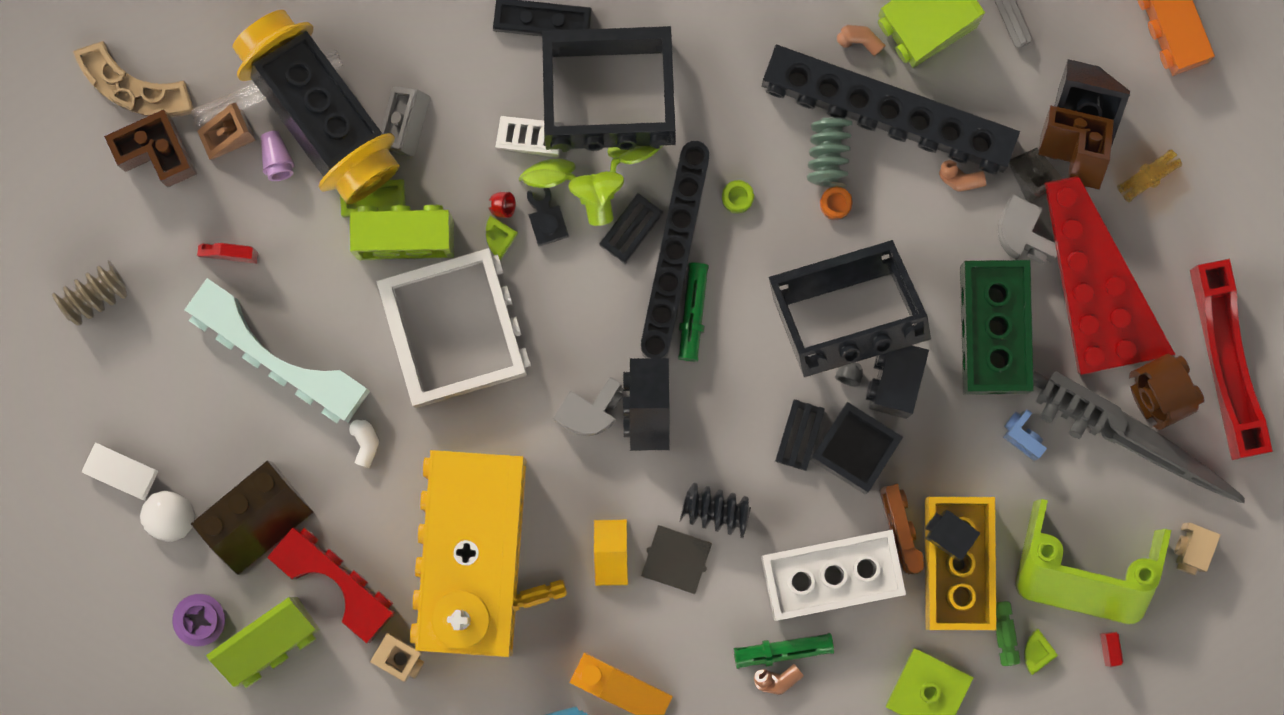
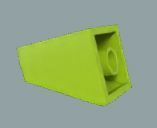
(927, 26)

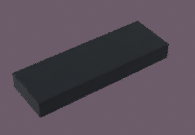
(534, 17)

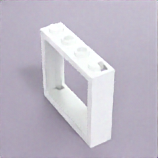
(399, 334)

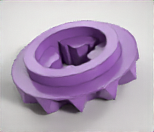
(184, 625)

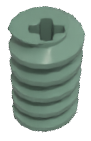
(828, 152)

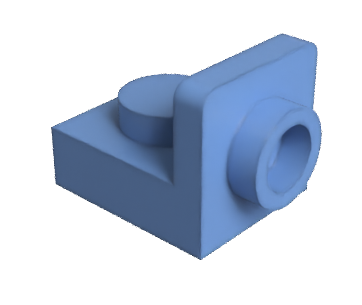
(1025, 441)

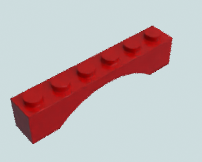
(1239, 407)

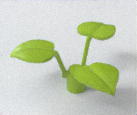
(594, 189)

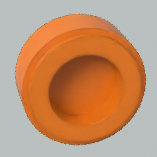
(836, 203)

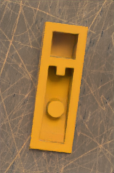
(619, 687)

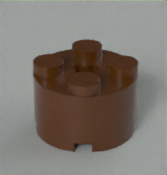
(1165, 390)

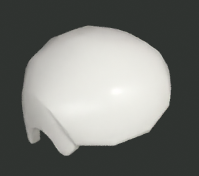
(167, 516)

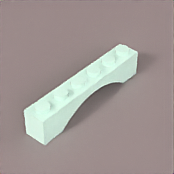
(223, 314)

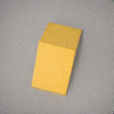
(610, 552)

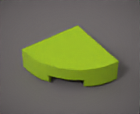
(499, 237)
(1038, 652)

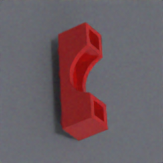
(364, 611)

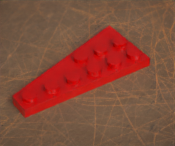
(1103, 301)

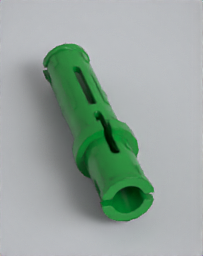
(689, 349)
(797, 648)

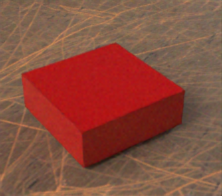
(1111, 649)

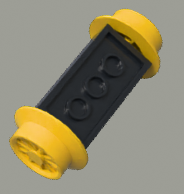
(316, 106)

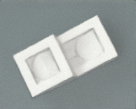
(120, 471)

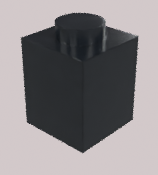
(951, 534)

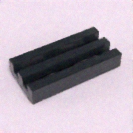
(615, 250)
(812, 438)

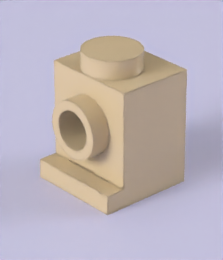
(1195, 548)
(386, 653)

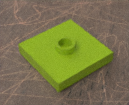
(928, 687)

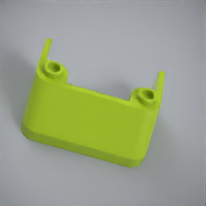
(1048, 582)

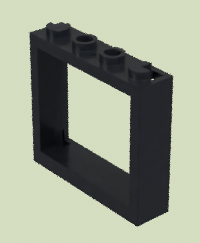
(599, 43)
(842, 273)

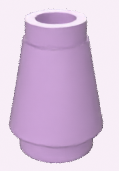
(275, 157)

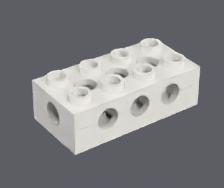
(852, 588)

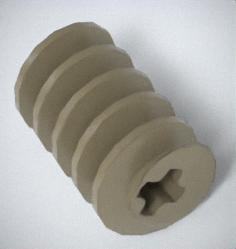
(91, 294)

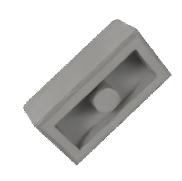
(405, 119)

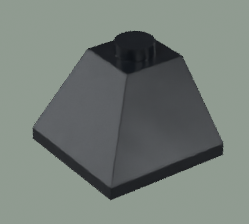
(1092, 92)

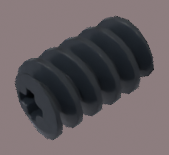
(716, 509)

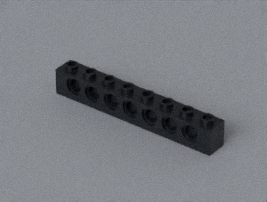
(1000, 138)

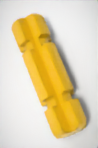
(540, 594)

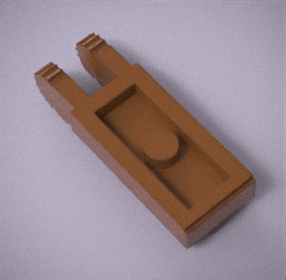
(904, 531)

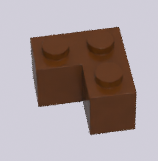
(1079, 139)
(156, 141)

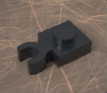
(547, 221)

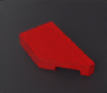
(228, 252)

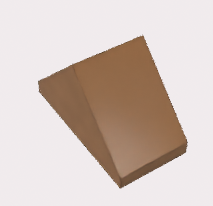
(226, 132)

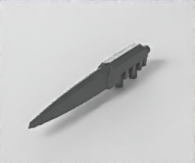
(1120, 428)

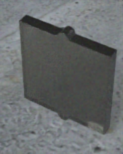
(676, 559)

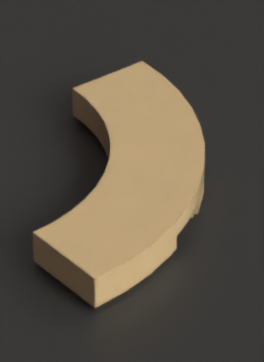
(127, 91)

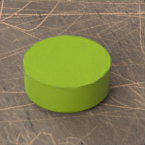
(737, 196)

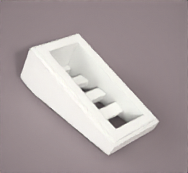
(530, 124)

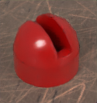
(502, 204)

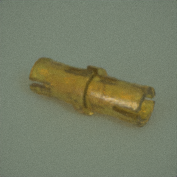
(1149, 175)

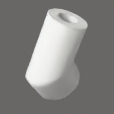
(367, 440)

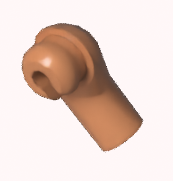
(862, 35)
(958, 179)
(775, 682)

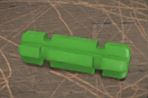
(1006, 634)

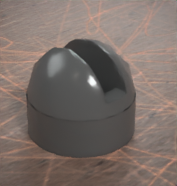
(850, 374)

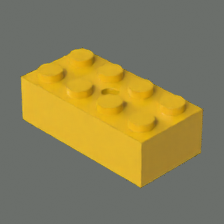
(965, 596)

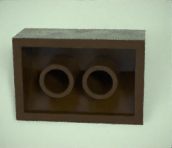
(252, 517)

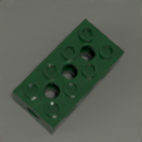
(1014, 314)

